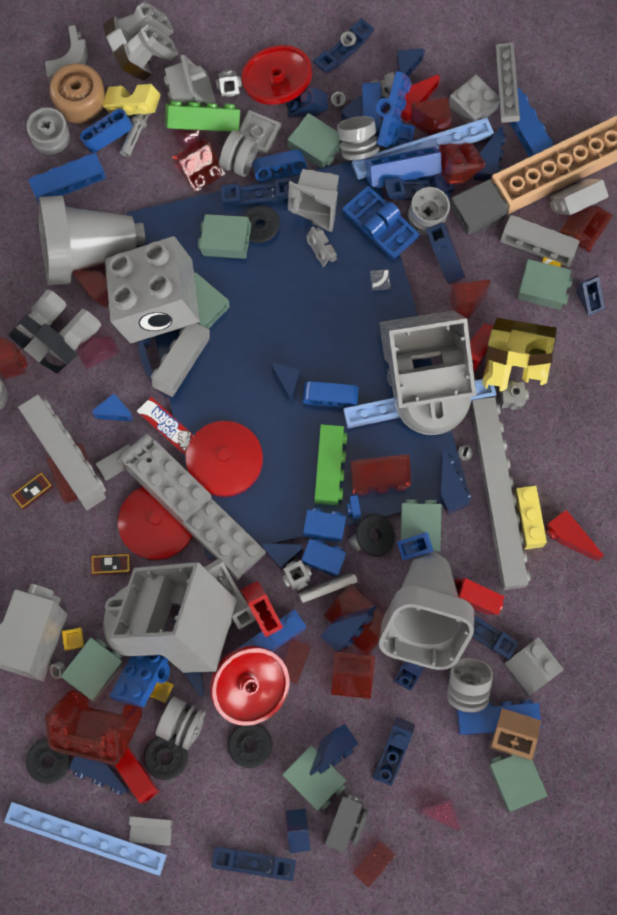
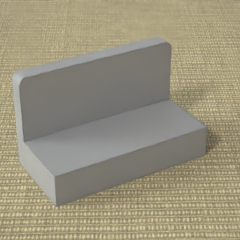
(150, 831)

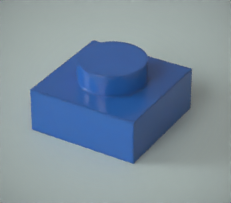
(353, 507)

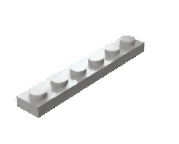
(507, 83)

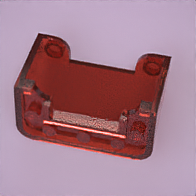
(88, 731)

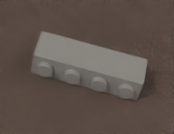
(539, 240)
(180, 358)

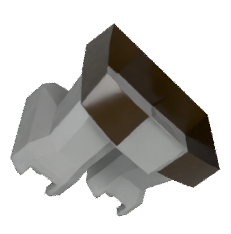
(138, 38)

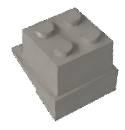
(188, 83)
(315, 197)

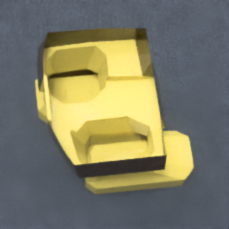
(510, 346)

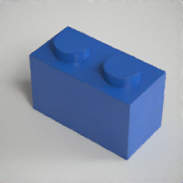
(324, 525)
(324, 557)

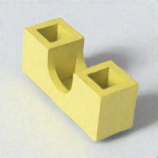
(142, 101)
(531, 517)

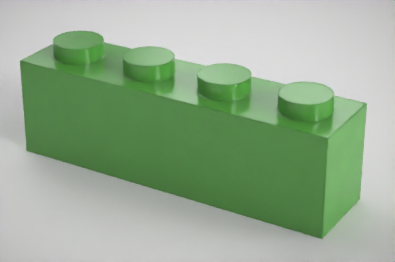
(202, 116)
(329, 465)

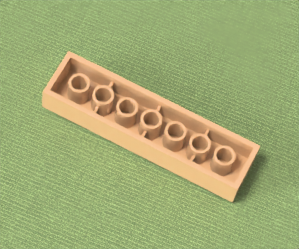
(558, 166)

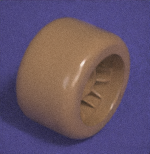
(77, 93)

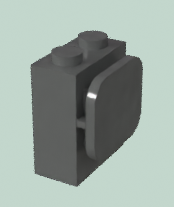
(479, 207)
(346, 824)

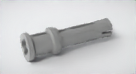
(138, 124)

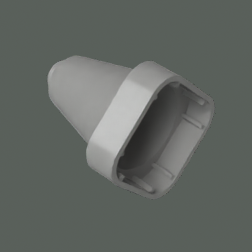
(81, 238)
(426, 617)

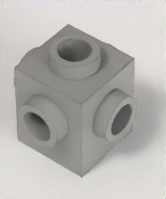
(232, 88)
(514, 396)
(296, 568)

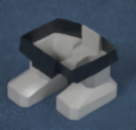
(37, 337)

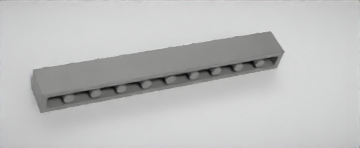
(499, 494)

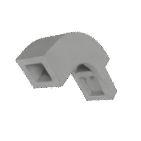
(77, 54)
(242, 613)

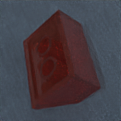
(380, 474)
(352, 601)

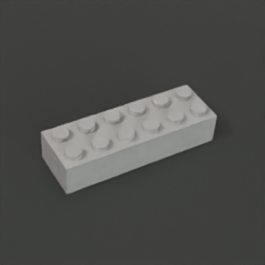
(63, 451)

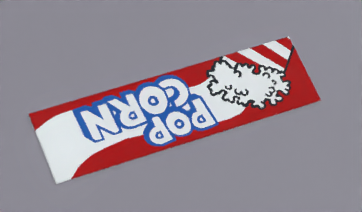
(166, 424)

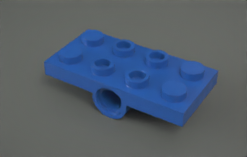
(397, 104)
(381, 222)
(140, 679)

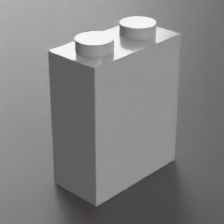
(578, 196)

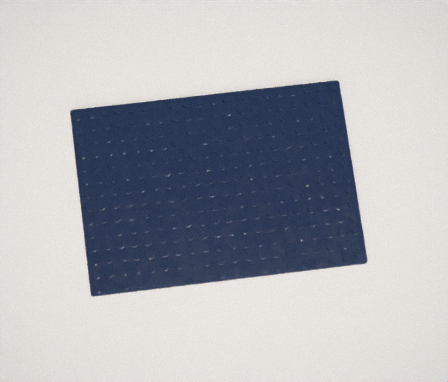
(305, 318)

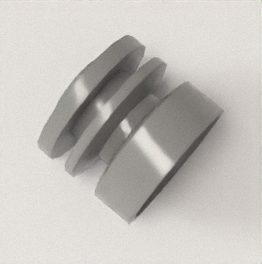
(358, 138)
(428, 209)
(469, 685)
(181, 723)

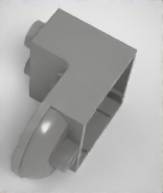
(431, 396)
(140, 611)
(31, 632)

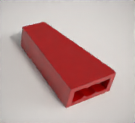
(137, 777)

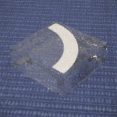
(380, 279)

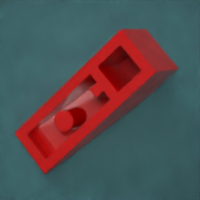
(418, 93)
(570, 534)

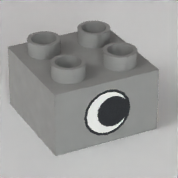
(151, 290)

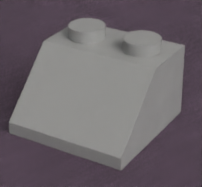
(533, 666)

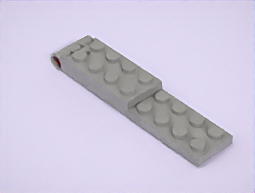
(191, 505)

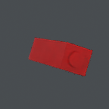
(479, 345)
(479, 597)
(261, 608)

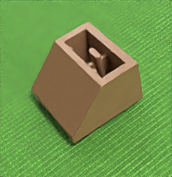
(516, 734)

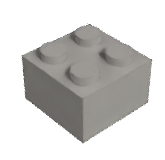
(474, 100)

